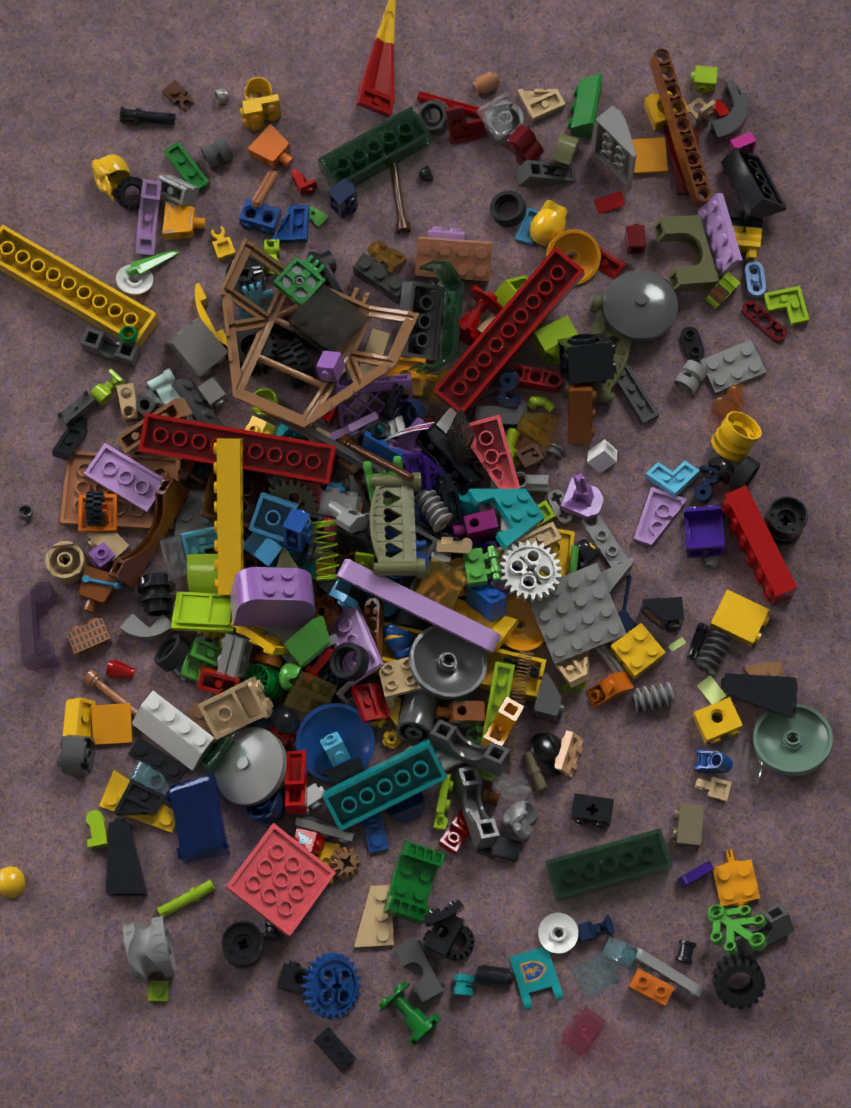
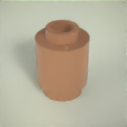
(486, 83)

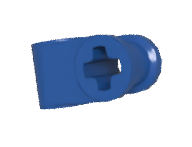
(713, 762)

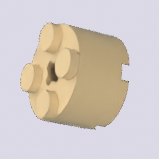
(57, 558)

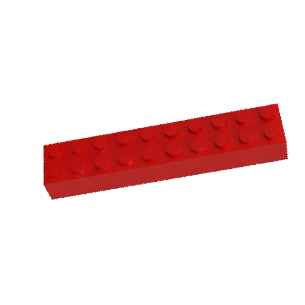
(509, 331)
(261, 451)

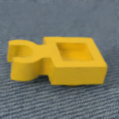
(222, 245)

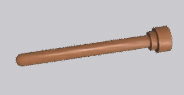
(92, 679)

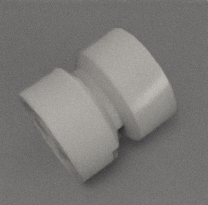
(690, 377)

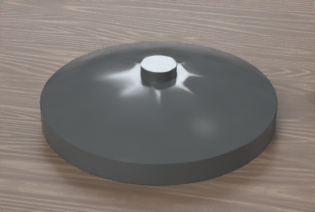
(640, 306)
(446, 664)

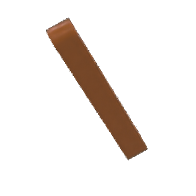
(682, 119)

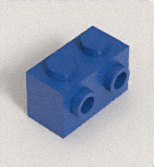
(297, 530)
(487, 601)

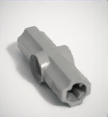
(532, 483)

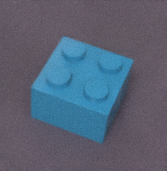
(271, 515)

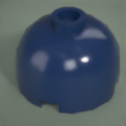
(269, 811)

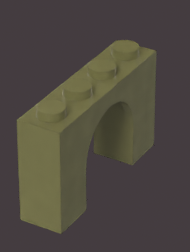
(690, 232)

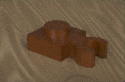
(176, 94)

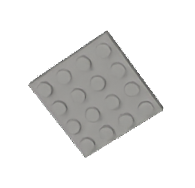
(577, 615)

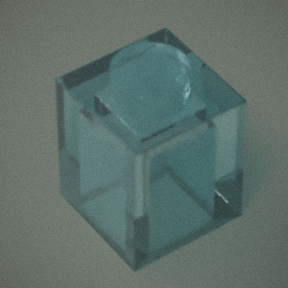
(619, 953)

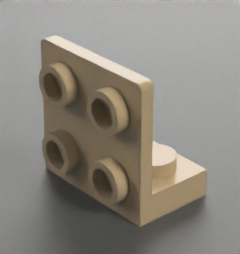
(397, 680)

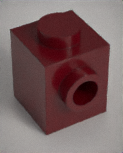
(635, 239)

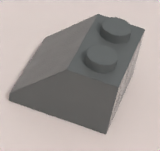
(548, 703)

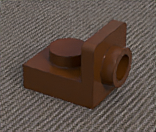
(530, 456)

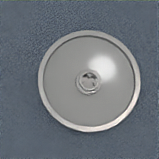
(252, 767)

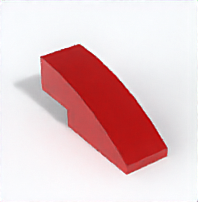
(296, 782)

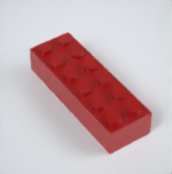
(758, 545)

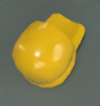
(104, 167)
(548, 223)

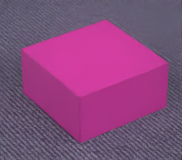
(745, 142)

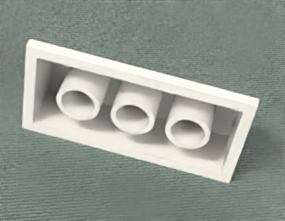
(173, 730)

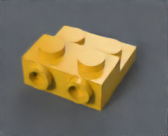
(258, 110)

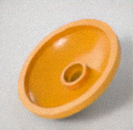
(583, 247)
(529, 635)

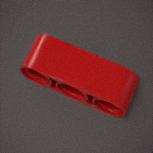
(544, 375)

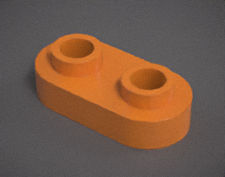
(266, 659)

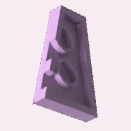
(656, 515)

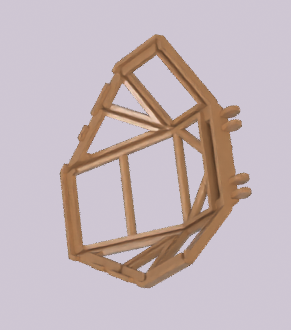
(265, 322)

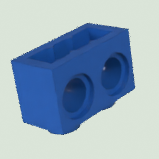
(261, 215)

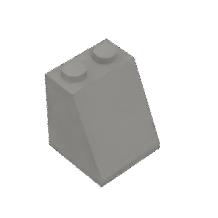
(197, 347)

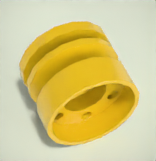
(736, 436)

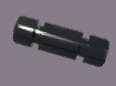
(697, 641)
(534, 670)

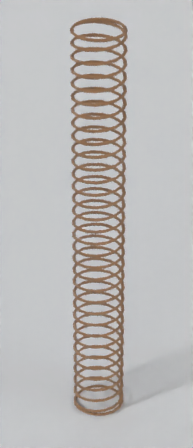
(531, 654)

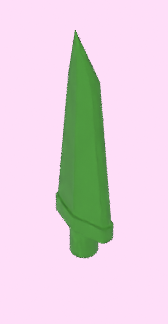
(145, 265)

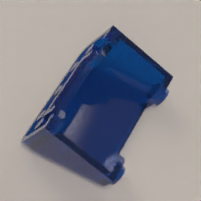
(198, 819)

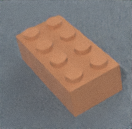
(468, 257)

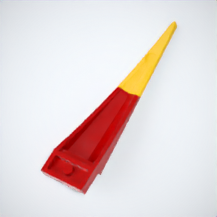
(377, 83)

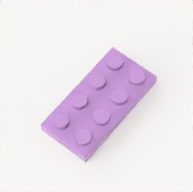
(720, 234)
(124, 477)
(353, 628)

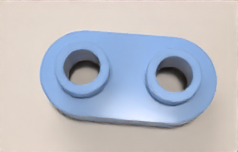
(755, 280)

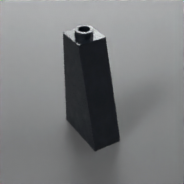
(767, 692)
(123, 862)

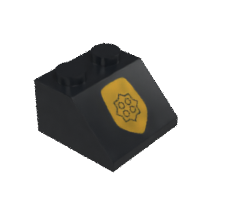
(664, 612)

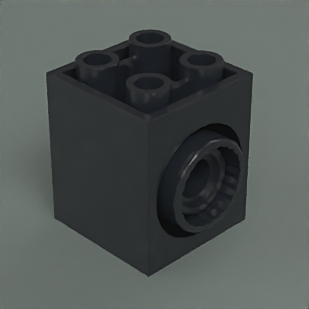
(586, 358)

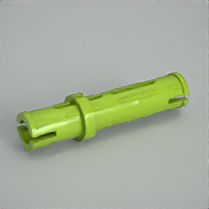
(186, 898)

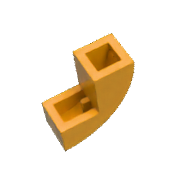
(503, 722)

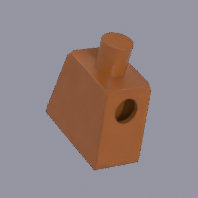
(95, 593)

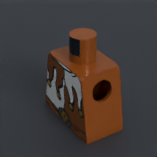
(462, 713)

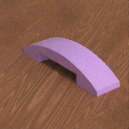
(147, 217)

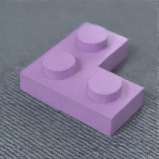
(352, 428)

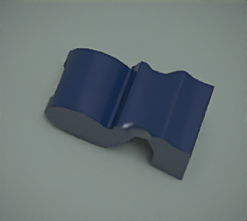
(509, 381)

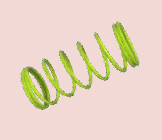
(320, 524)

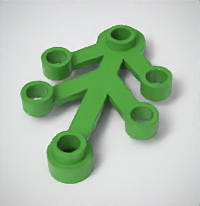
(756, 940)

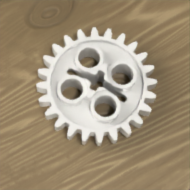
(515, 579)

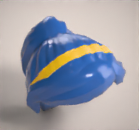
(398, 641)

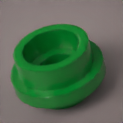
(128, 329)

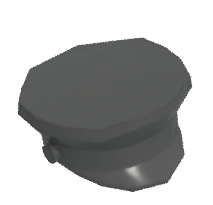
(433, 116)

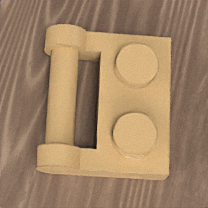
(447, 544)

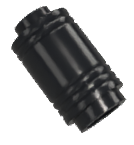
(494, 976)

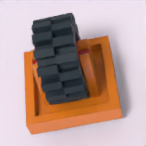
(98, 512)

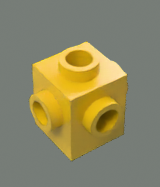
(260, 425)

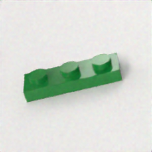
(186, 166)

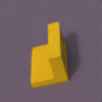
(78, 717)

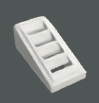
(442, 556)

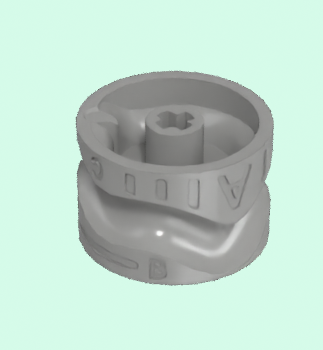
(149, 949)

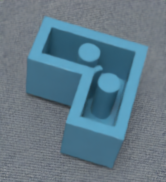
(264, 549)

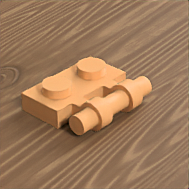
(569, 752)

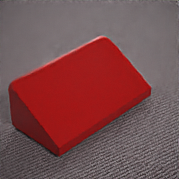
(611, 264)

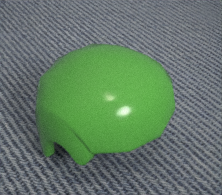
(288, 674)

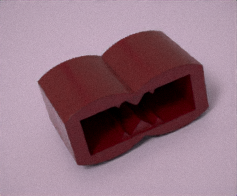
(524, 145)

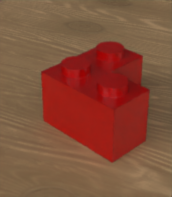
(214, 681)

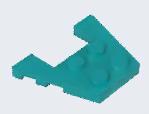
(515, 508)

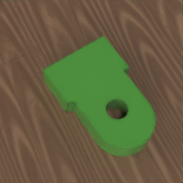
(319, 217)

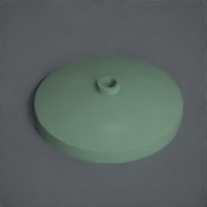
(795, 744)

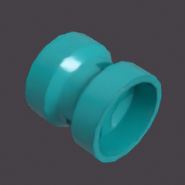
(463, 985)

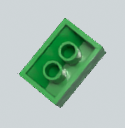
(585, 106)

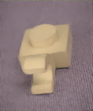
(717, 788)

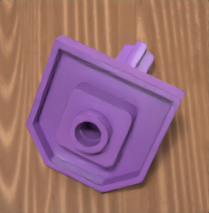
(407, 441)
(582, 498)

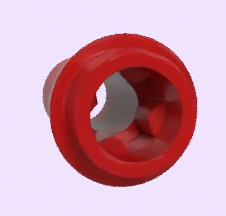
(119, 670)

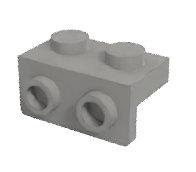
(347, 500)

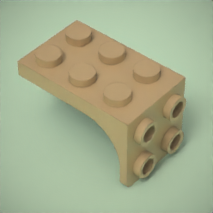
(236, 707)

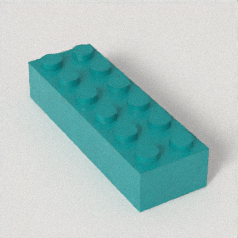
(384, 785)

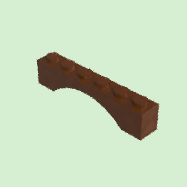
(168, 501)

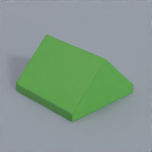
(309, 641)

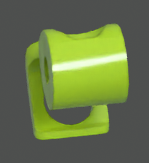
(271, 247)
(103, 393)

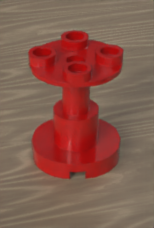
(471, 320)

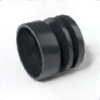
(254, 273)
(794, 515)
(237, 934)

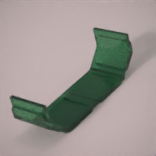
(453, 308)

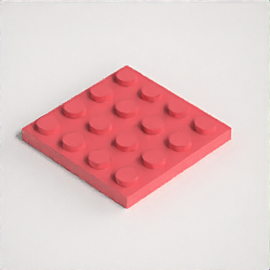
(280, 880)

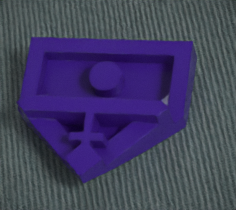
(421, 463)

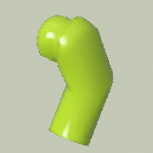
(542, 401)

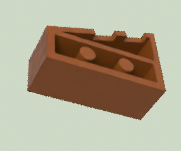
(581, 413)

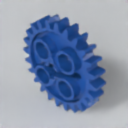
(331, 985)

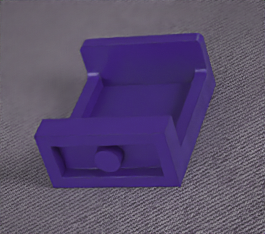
(704, 531)

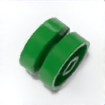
(269, 677)

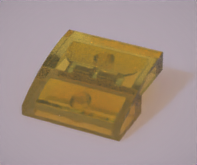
(442, 583)
(309, 693)

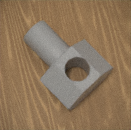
(347, 518)

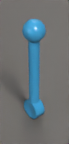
(86, 579)

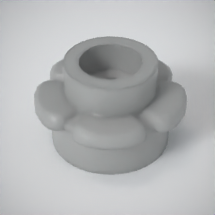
(221, 96)

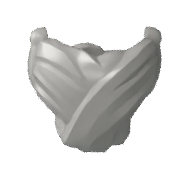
(519, 817)

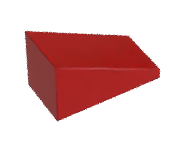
(720, 109)

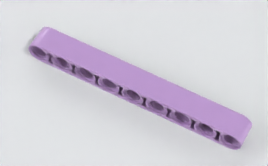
(419, 606)

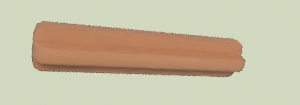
(264, 189)

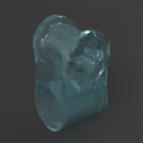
(146, 775)

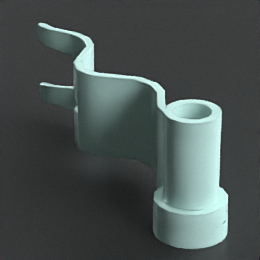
(164, 388)

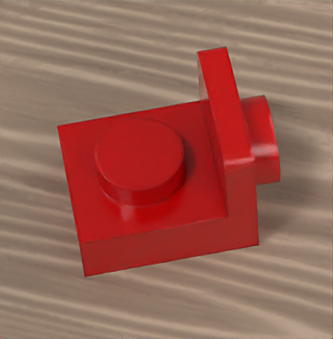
(301, 183)

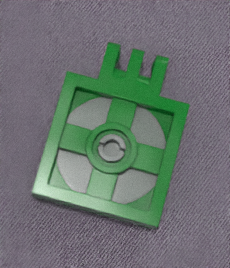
(300, 279)

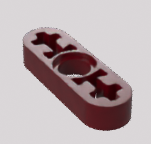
(764, 314)

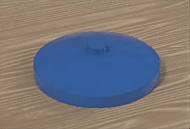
(329, 719)

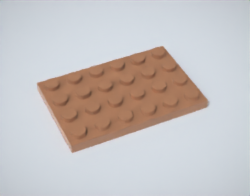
(128, 515)

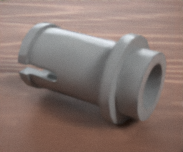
(712, 562)

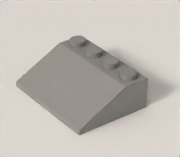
(614, 144)

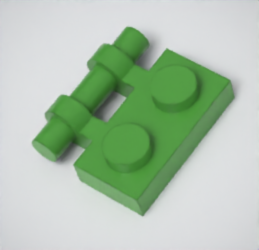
(475, 566)

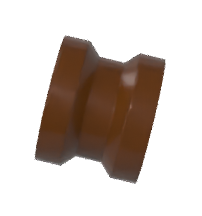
(490, 796)

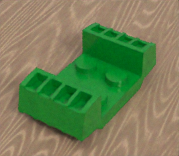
(412, 882)

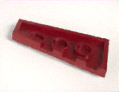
(680, 185)

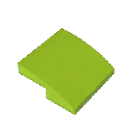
(201, 573)

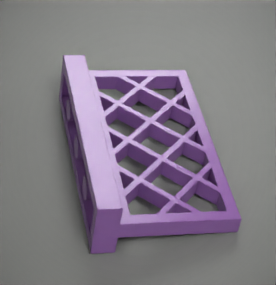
(383, 383)

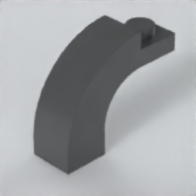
(730, 126)

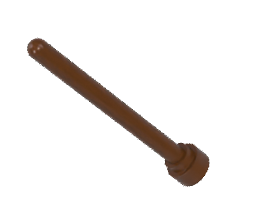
(402, 222)
(349, 442)

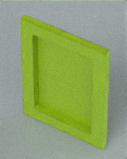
(202, 612)

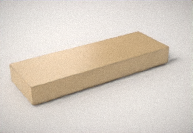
(377, 345)

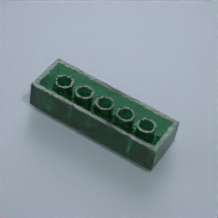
(375, 149)
(608, 865)

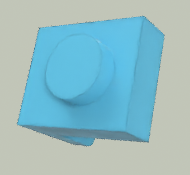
(335, 749)

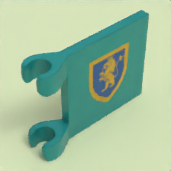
(535, 972)

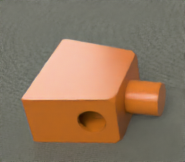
(271, 148)

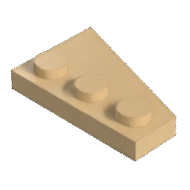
(375, 926)

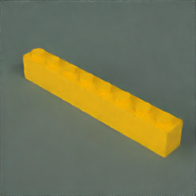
(229, 512)

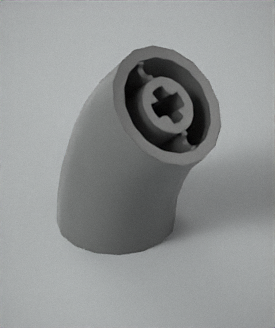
(417, 717)

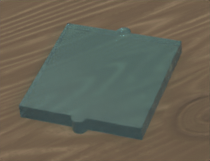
(594, 974)

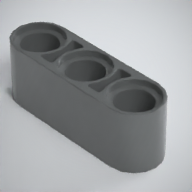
(509, 415)

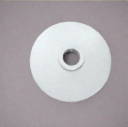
(125, 283)
(556, 922)

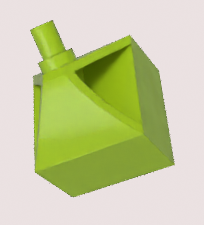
(546, 339)

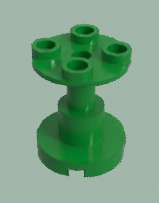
(415, 1019)

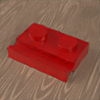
(370, 702)

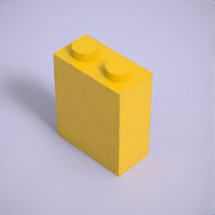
(740, 618)

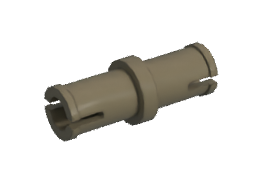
(534, 771)

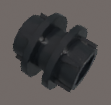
(156, 589)

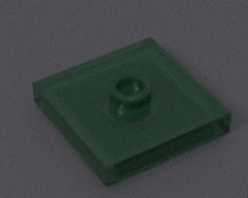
(217, 753)

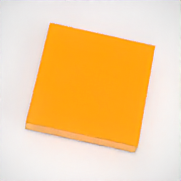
(650, 156)
(112, 723)

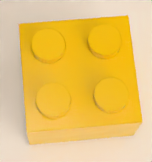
(637, 651)

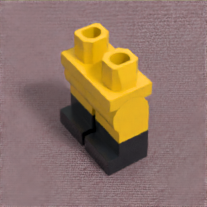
(750, 239)

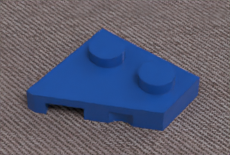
(295, 225)

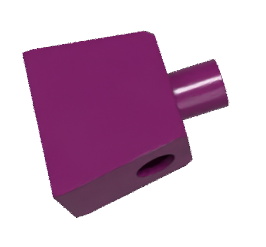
(478, 526)

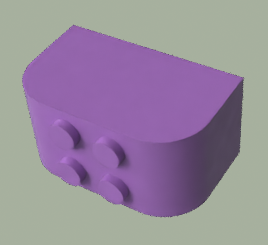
(272, 597)

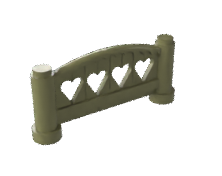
(604, 391)
(406, 561)

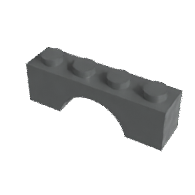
(490, 758)
(468, 789)

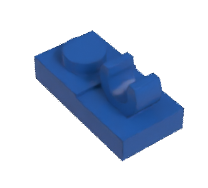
(375, 833)

